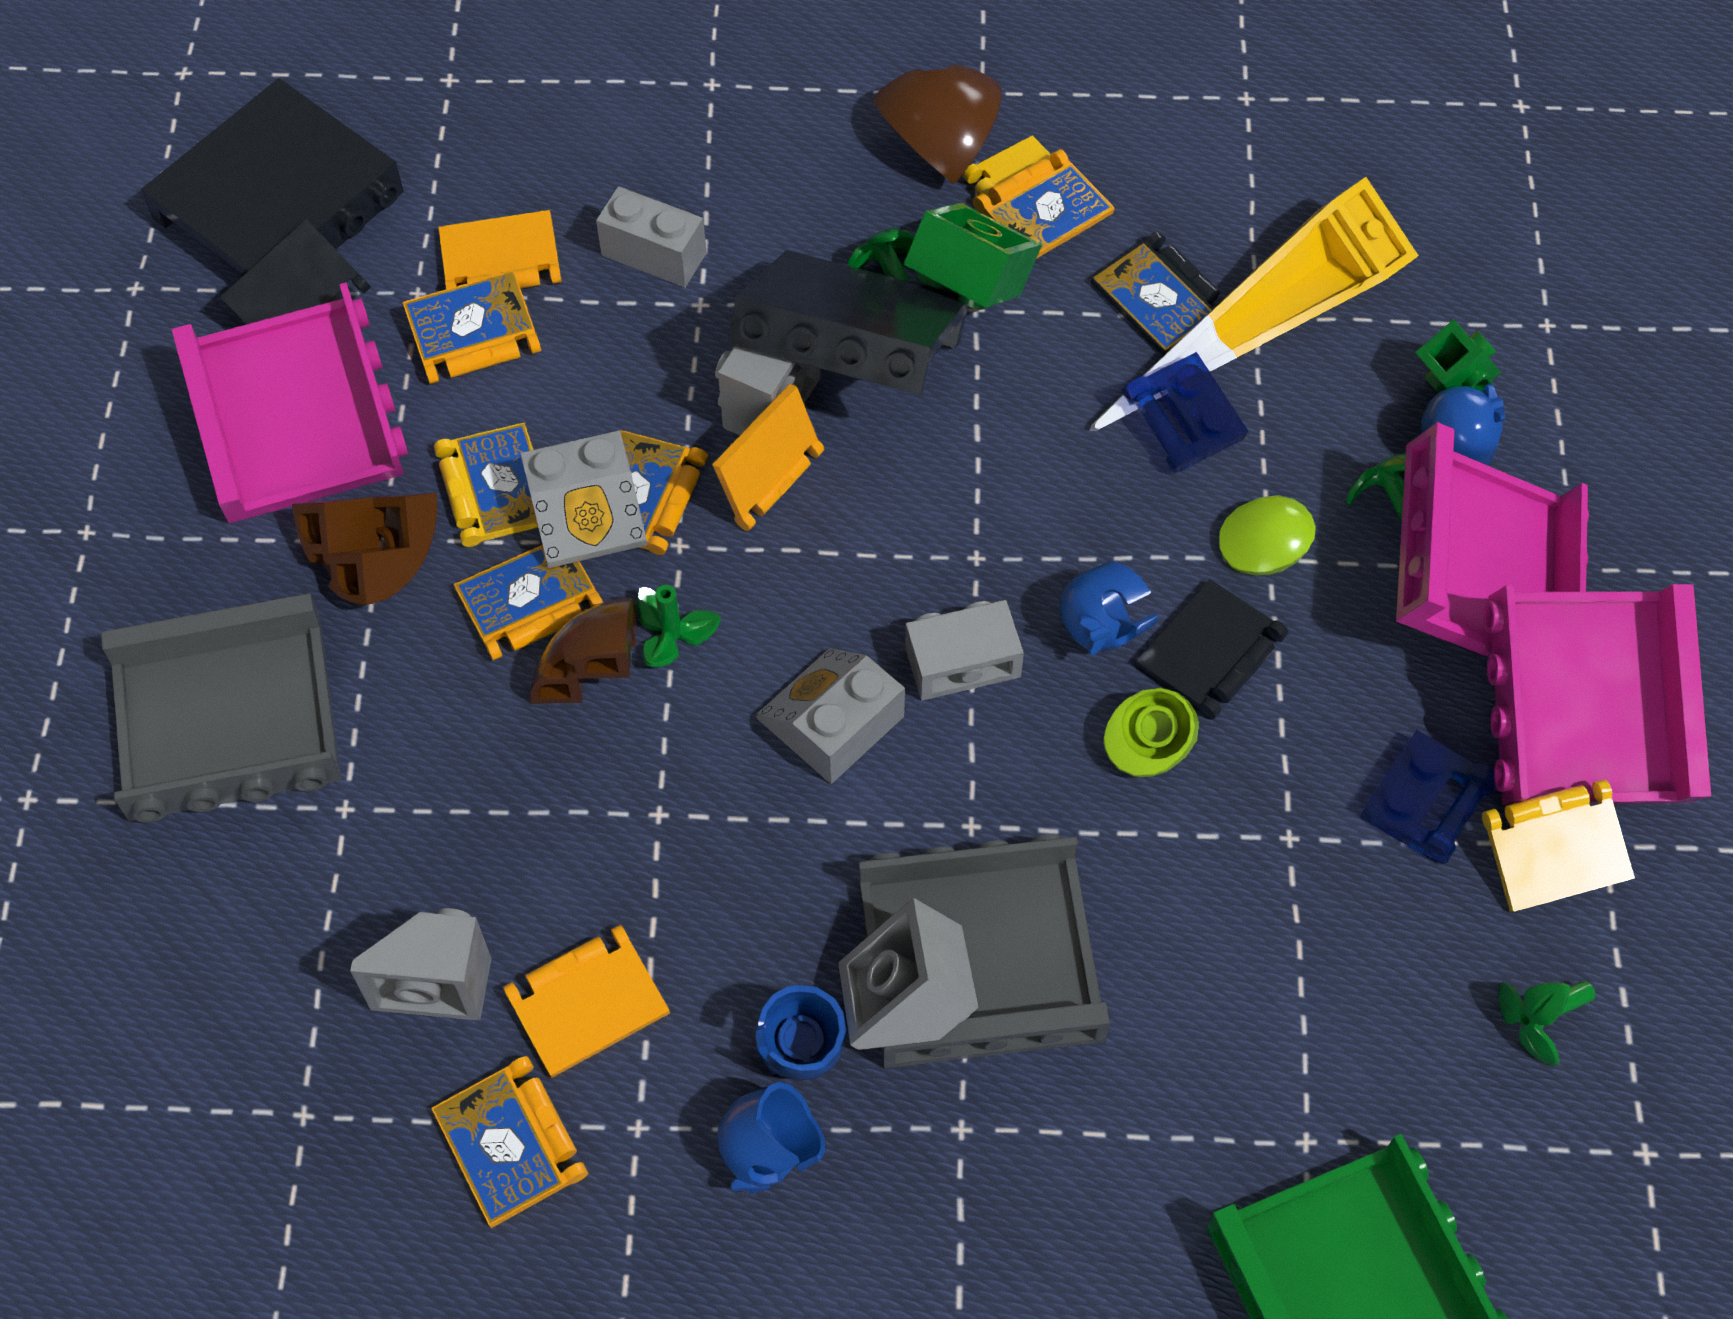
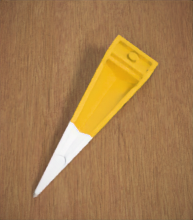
(1322, 264)

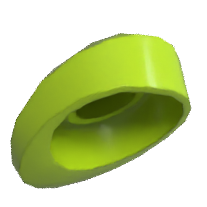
(1266, 535)
(1151, 732)

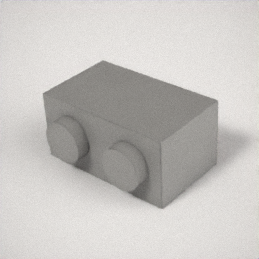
(651, 236)
(963, 649)

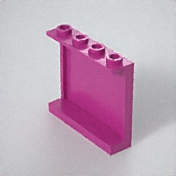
(291, 408)
(1475, 533)
(1598, 694)

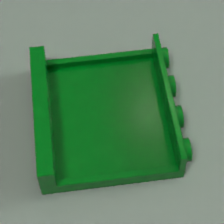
(1353, 1247)

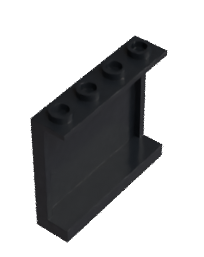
(269, 173)
(846, 320)

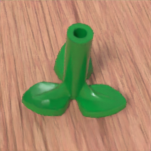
(883, 248)
(1387, 475)
(660, 613)
(1541, 1007)

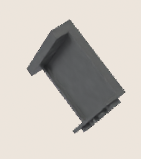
(222, 708)
(1021, 939)

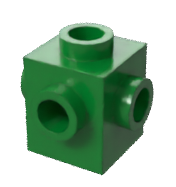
(1458, 359)

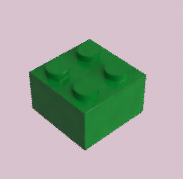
(971, 255)

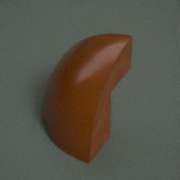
(942, 114)
(368, 541)
(587, 646)

